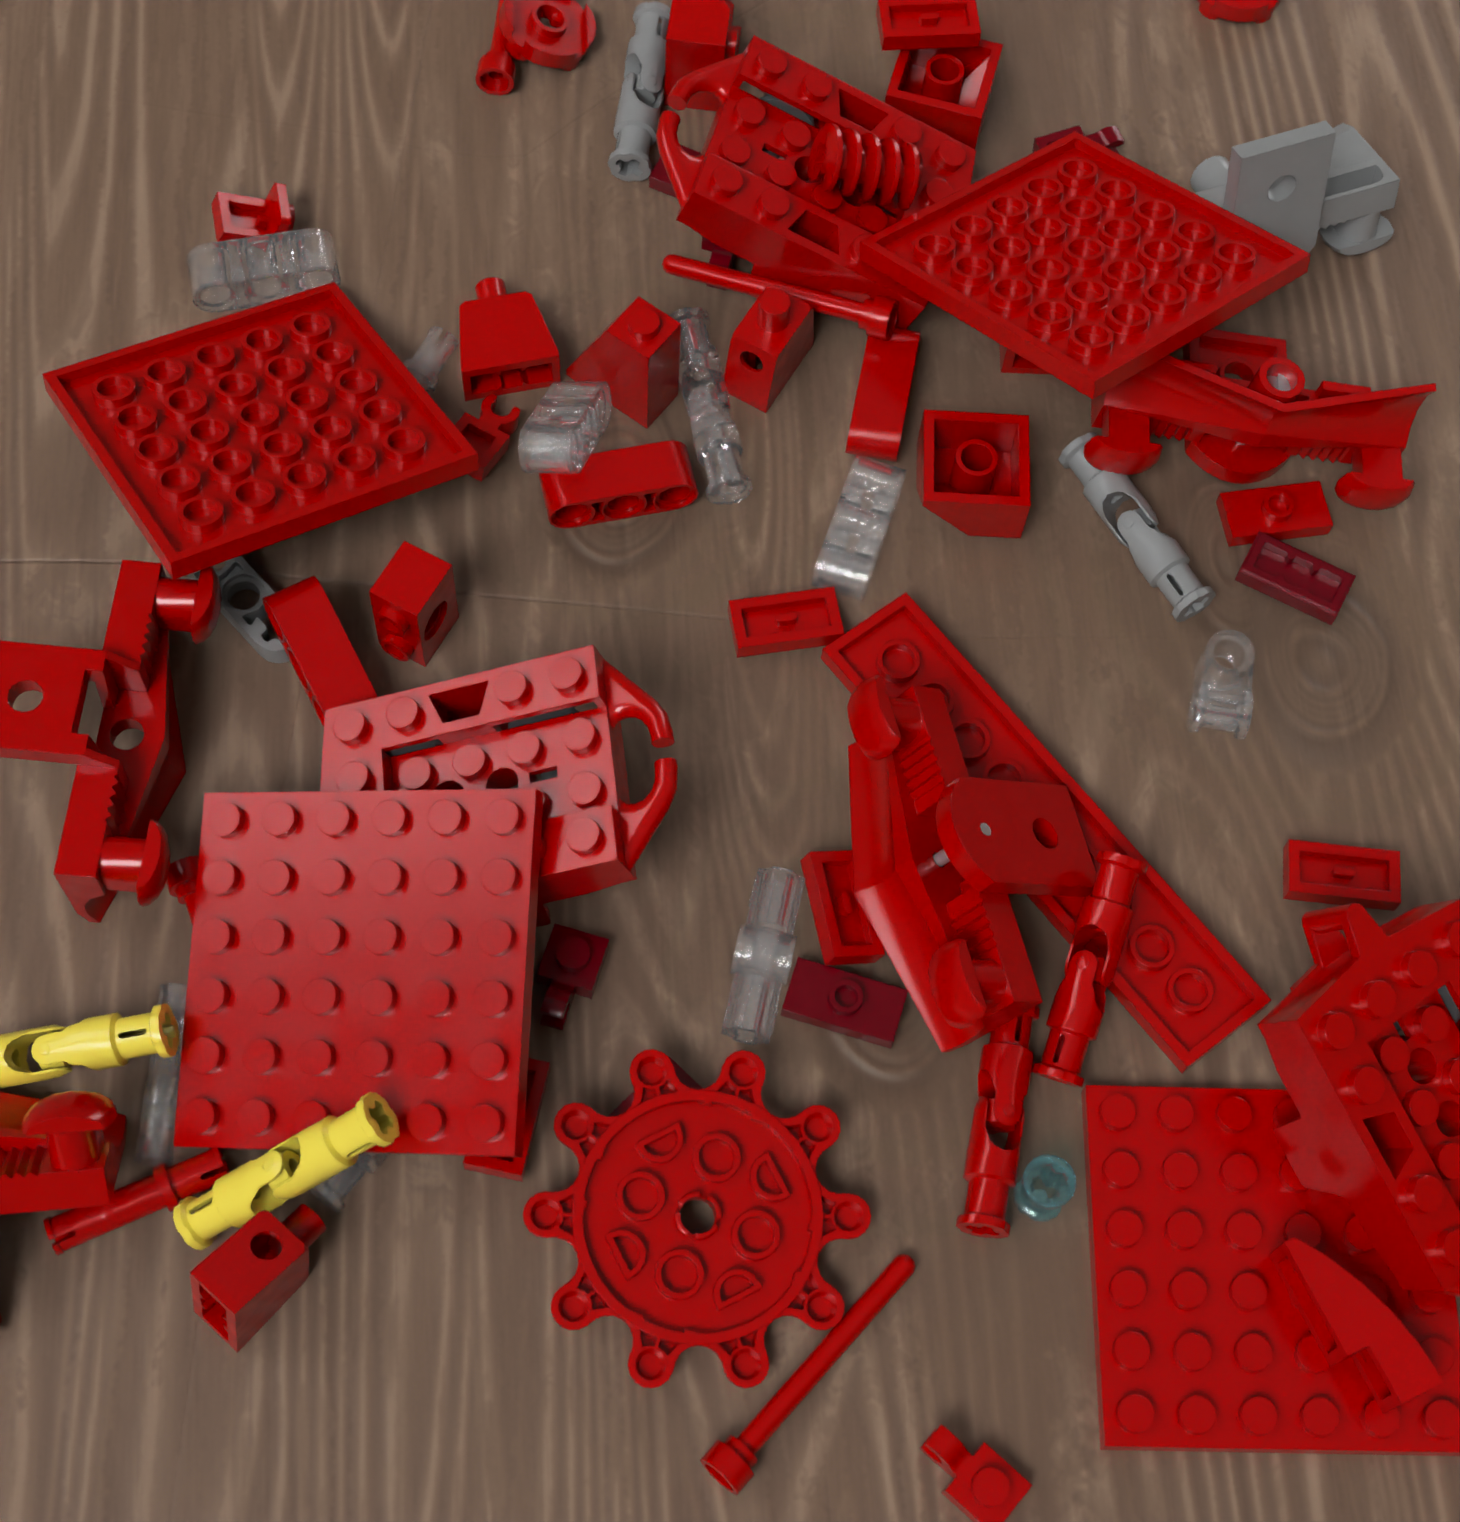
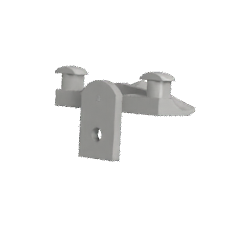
(1306, 184)

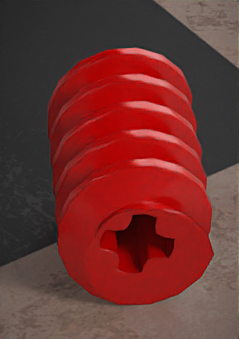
(866, 162)

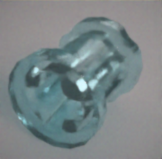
(1056, 1174)

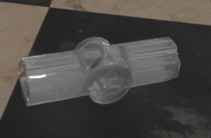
(763, 956)

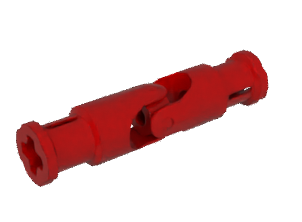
(1081, 996)
(1002, 1085)

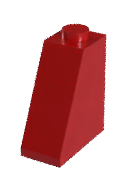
(637, 360)

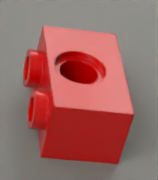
(414, 604)

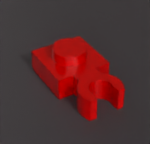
(488, 434)

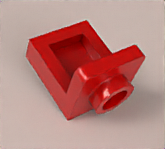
(249, 216)

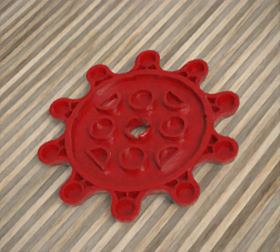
(710, 1285)

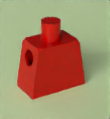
(780, 334)
(504, 343)
(254, 1273)

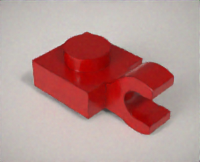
(982, 1482)

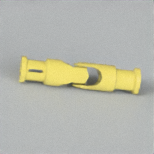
(93, 1043)
(283, 1174)

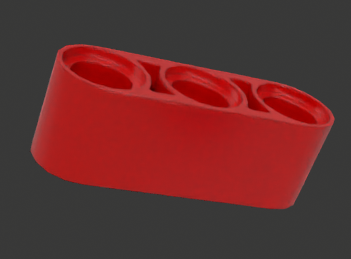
(883, 395)
(621, 485)
(317, 646)

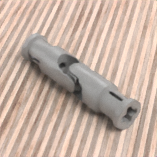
(640, 94)
(1154, 552)

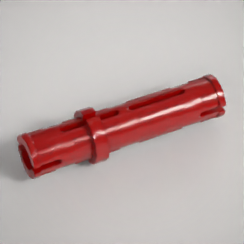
(136, 1200)

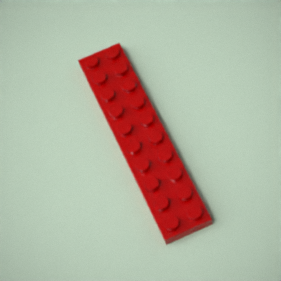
(1172, 967)

